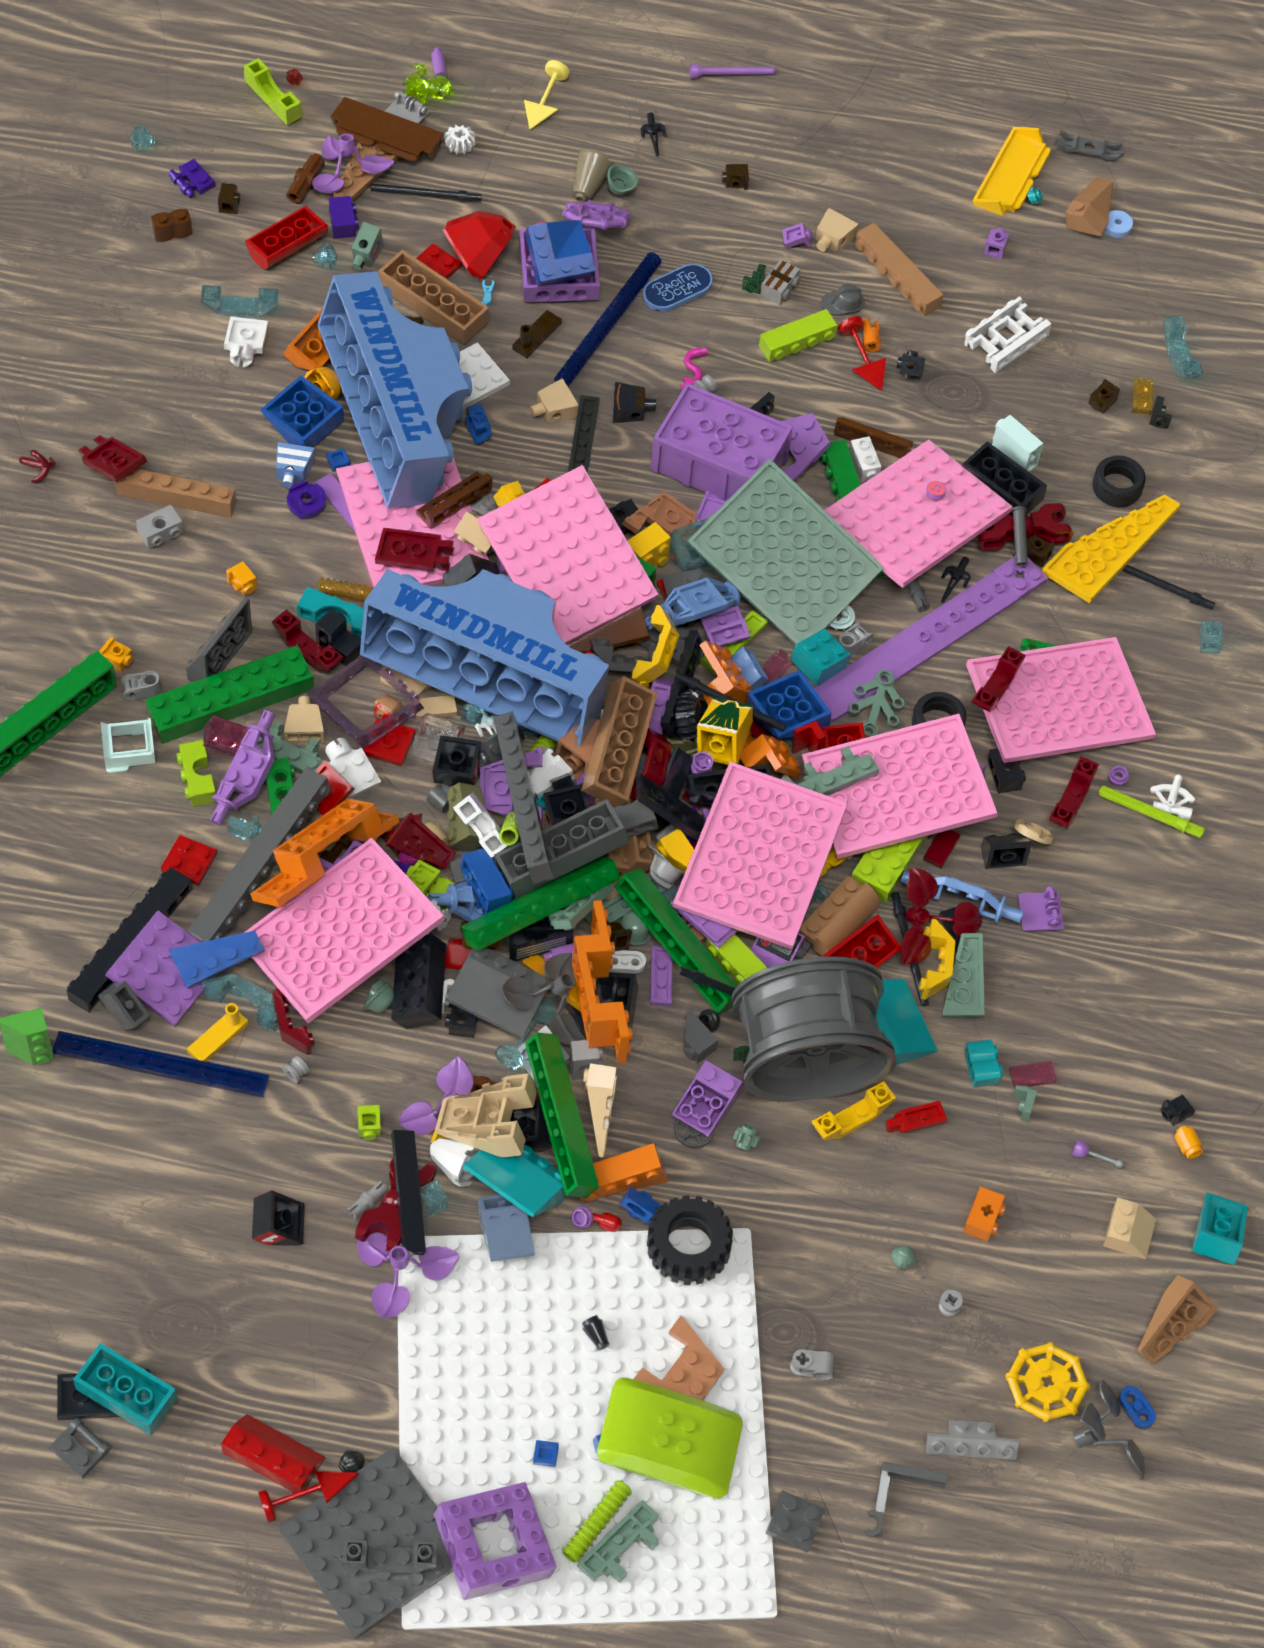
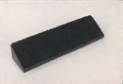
(675, 777)

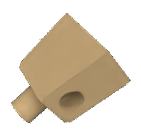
(835, 231)
(555, 403)
(303, 722)

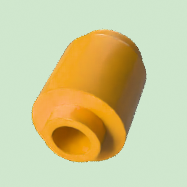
(1188, 1142)

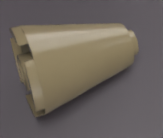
(590, 173)

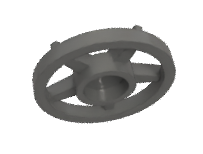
(693, 1133)

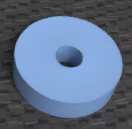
(1125, 224)

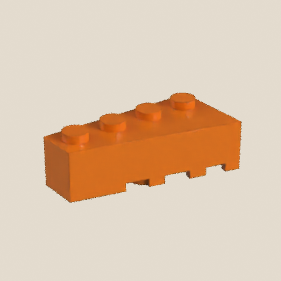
(633, 1168)

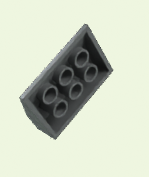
(222, 643)
(480, 993)

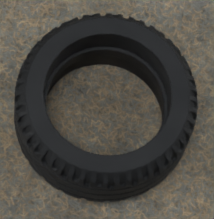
(1119, 496)
(938, 701)

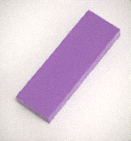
(660, 977)

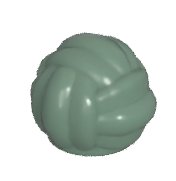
(903, 1257)

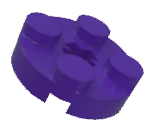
(306, 509)

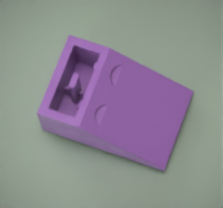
(708, 1098)

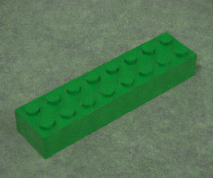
(229, 694)
(54, 709)

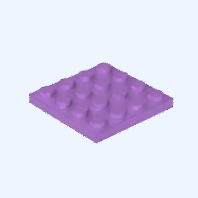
(152, 971)

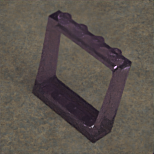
(368, 736)

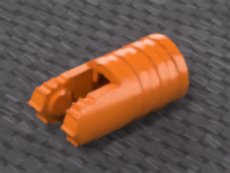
(871, 336)

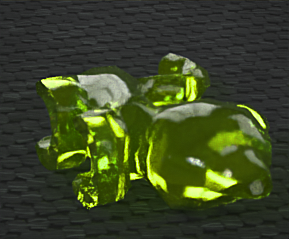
(435, 87)

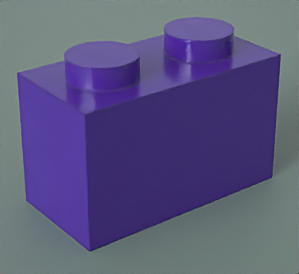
(342, 217)

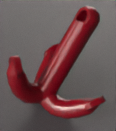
(41, 463)

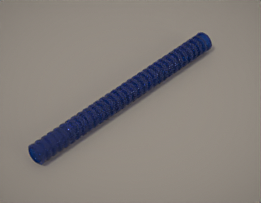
(608, 319)

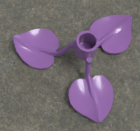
(342, 148)
(453, 1080)
(392, 1299)

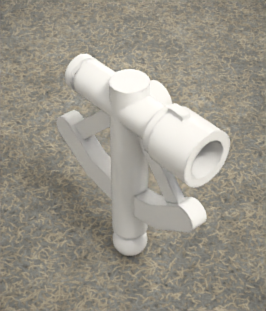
(1170, 806)

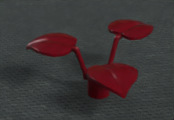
(920, 888)

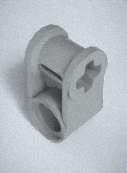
(855, 638)
(140, 685)
(815, 1364)

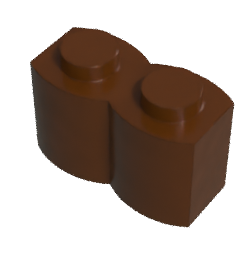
(171, 225)

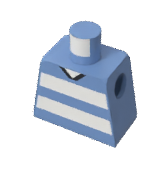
(293, 463)

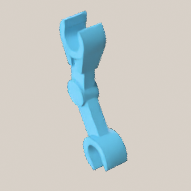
(488, 290)

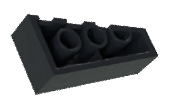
(704, 786)

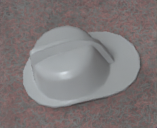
(662, 870)

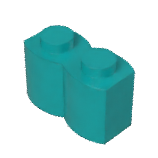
(983, 1063)

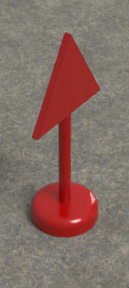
(873, 371)
(330, 1483)

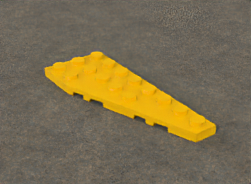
(1097, 558)

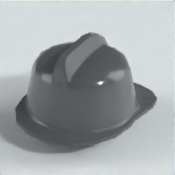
(844, 300)

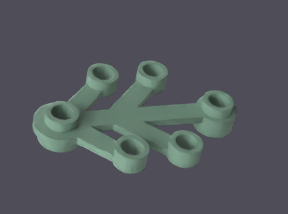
(877, 701)

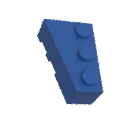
(485, 880)

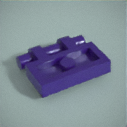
(197, 177)

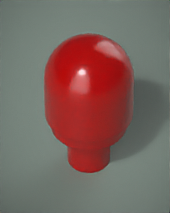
(608, 1221)

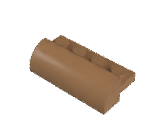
(840, 915)

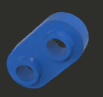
(1138, 1408)

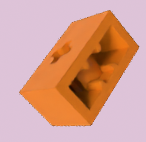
(980, 1225)

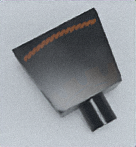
(630, 403)

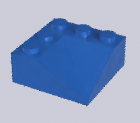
(559, 252)
(303, 413)
(790, 702)

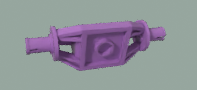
(247, 769)

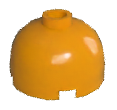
(325, 380)

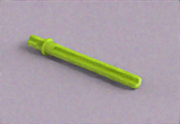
(1153, 812)

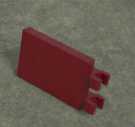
(112, 458)
(413, 550)

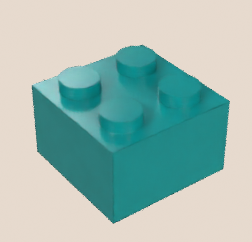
(820, 656)

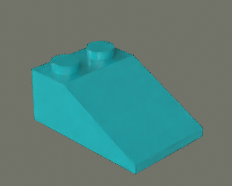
(1220, 1228)

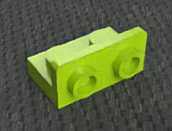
(423, 875)

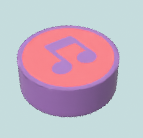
(936, 490)

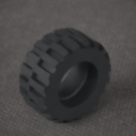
(694, 1214)

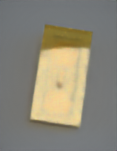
(1142, 396)

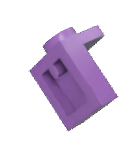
(796, 235)

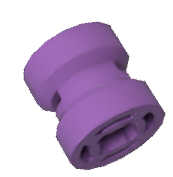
(702, 760)

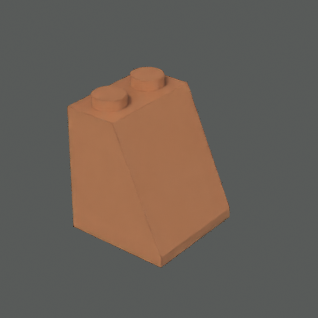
(577, 756)

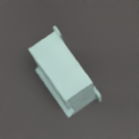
(122, 760)

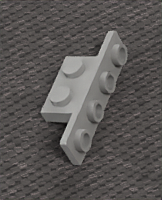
(971, 1440)

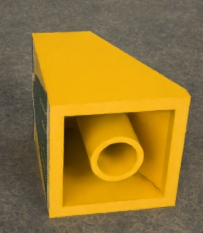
(724, 730)

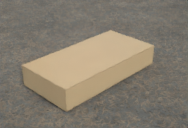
(440, 706)

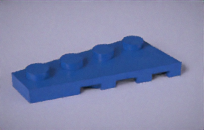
(212, 957)

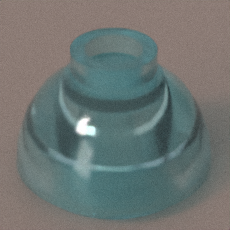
(141, 138)
(325, 256)

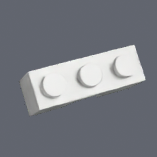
(475, 815)

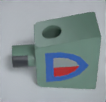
(367, 246)

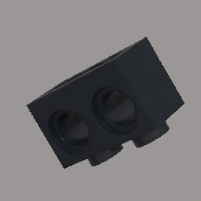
(464, 1030)

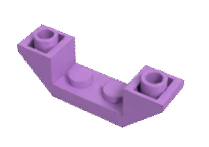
(662, 687)

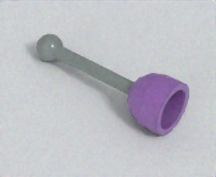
(1081, 1149)

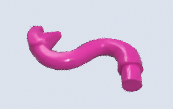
(693, 353)

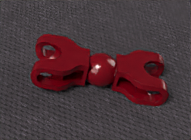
(1040, 523)
(386, 1216)

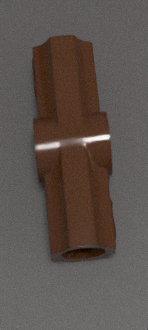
(304, 178)

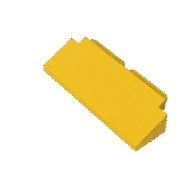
(1013, 171)

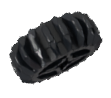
(688, 713)

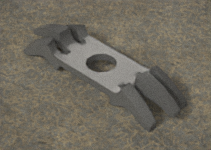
(1077, 144)

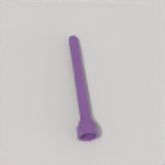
(697, 71)

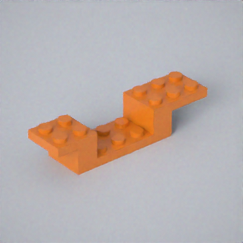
(731, 683)
(299, 856)
(591, 959)

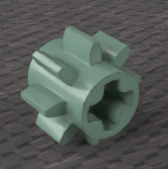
(746, 1137)

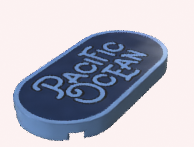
(677, 287)

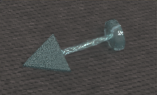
(510, 1055)

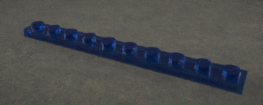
(161, 1064)

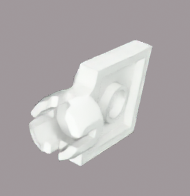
(245, 339)
(352, 766)

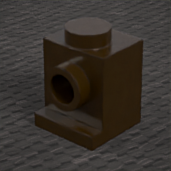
(736, 176)
(228, 199)
(1104, 396)
(1039, 550)
(620, 935)

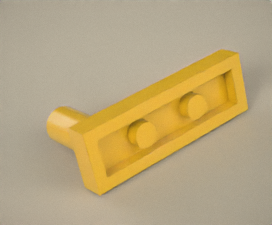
(219, 1034)

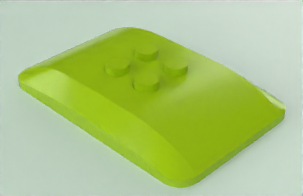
(670, 1437)

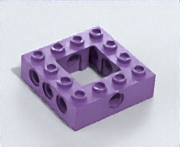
(572, 290)
(477, 1577)

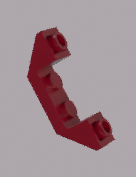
(317, 657)
(1000, 680)
(657, 759)
(1075, 792)
(295, 1037)

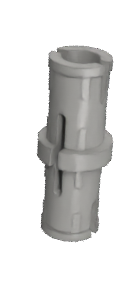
(367, 1200)

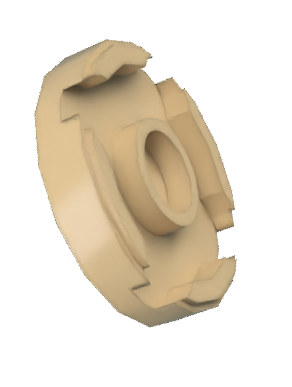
(1034, 831)

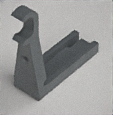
(905, 1473)

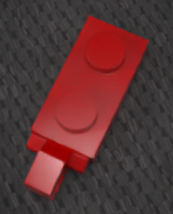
(917, 1118)

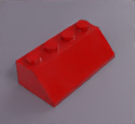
(271, 1454)

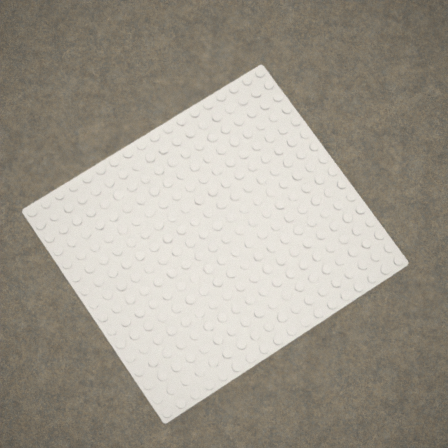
(505, 1363)

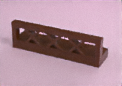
(881, 440)
(457, 501)

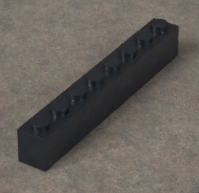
(163, 897)

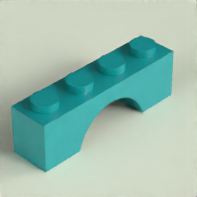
(315, 605)

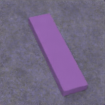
(335, 496)

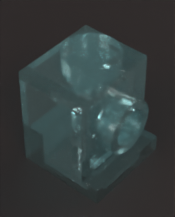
(1211, 637)

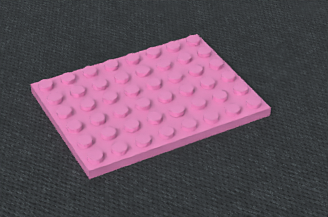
(371, 515)
(905, 526)
(571, 550)
(1065, 701)
(922, 786)
(760, 855)
(342, 930)

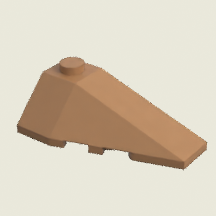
(1091, 208)
(1177, 1315)

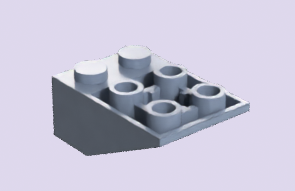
(504, 1229)

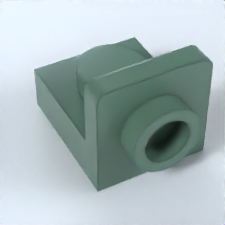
(1027, 1097)

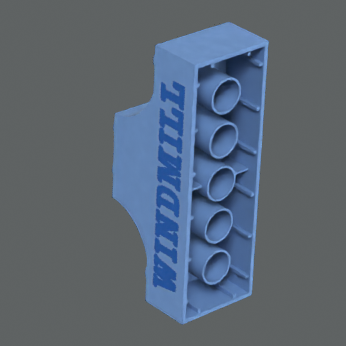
(397, 384)
(486, 646)

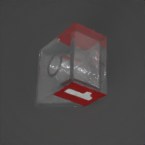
(429, 733)

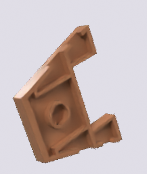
(665, 512)
(694, 1370)

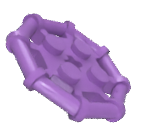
(596, 214)

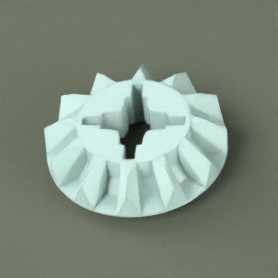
(846, 620)

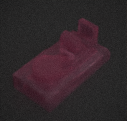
(776, 666)

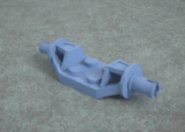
(698, 600)
(975, 892)
(463, 894)

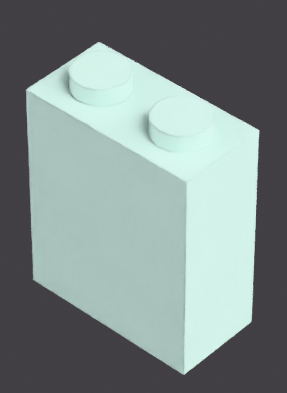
(1017, 443)

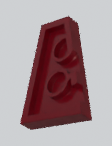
(420, 843)

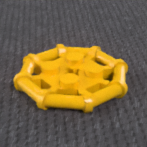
(1046, 1369)

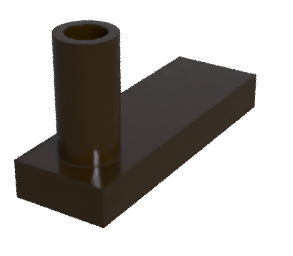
(533, 336)

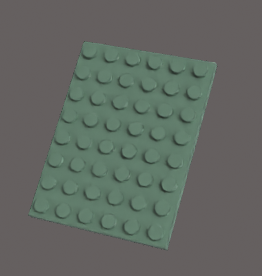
(785, 554)

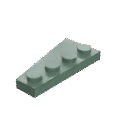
(966, 985)

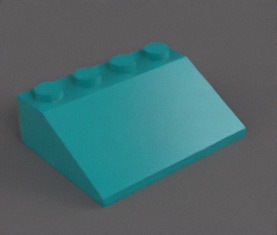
(903, 1023)
(523, 1179)

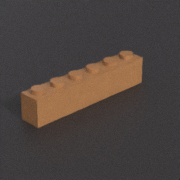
(898, 269)
(178, 492)

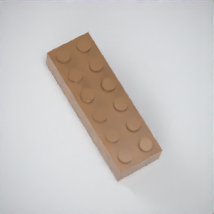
(434, 297)
(619, 741)

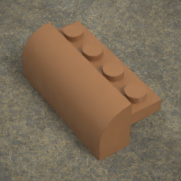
(633, 854)

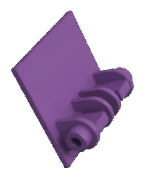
(1041, 910)

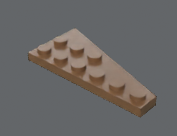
(355, 178)

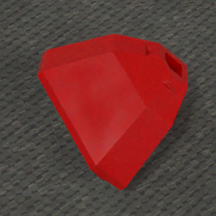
(478, 239)

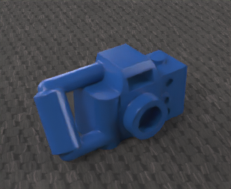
(478, 424)
(639, 1204)

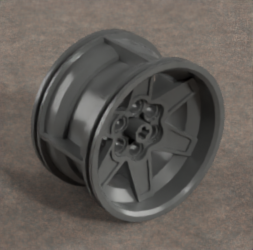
(813, 1029)

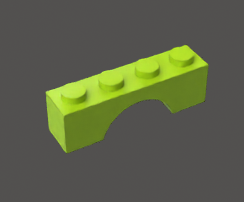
(259, 78)

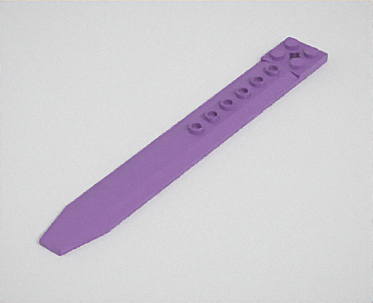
(932, 633)

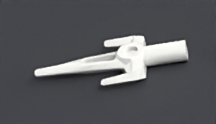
(488, 723)

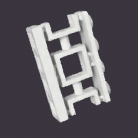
(1016, 344)

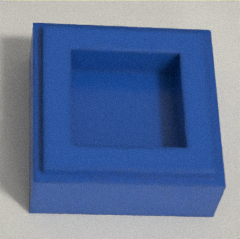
(338, 459)
(545, 1453)

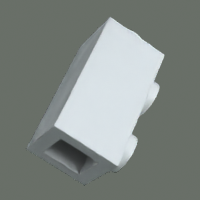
(864, 458)

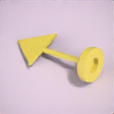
(539, 112)

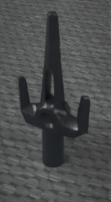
(653, 128)
(957, 574)

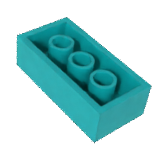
(125, 1389)

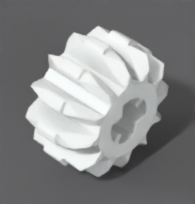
(459, 139)

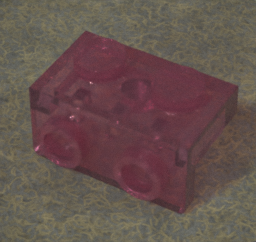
(223, 735)

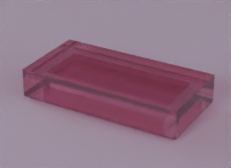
(1033, 1074)

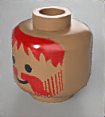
(386, 706)

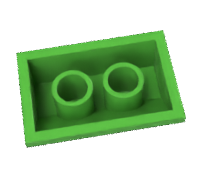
(27, 1036)

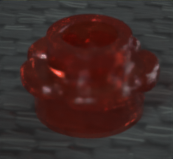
(294, 77)

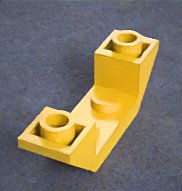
(662, 656)
(942, 941)
(855, 1116)

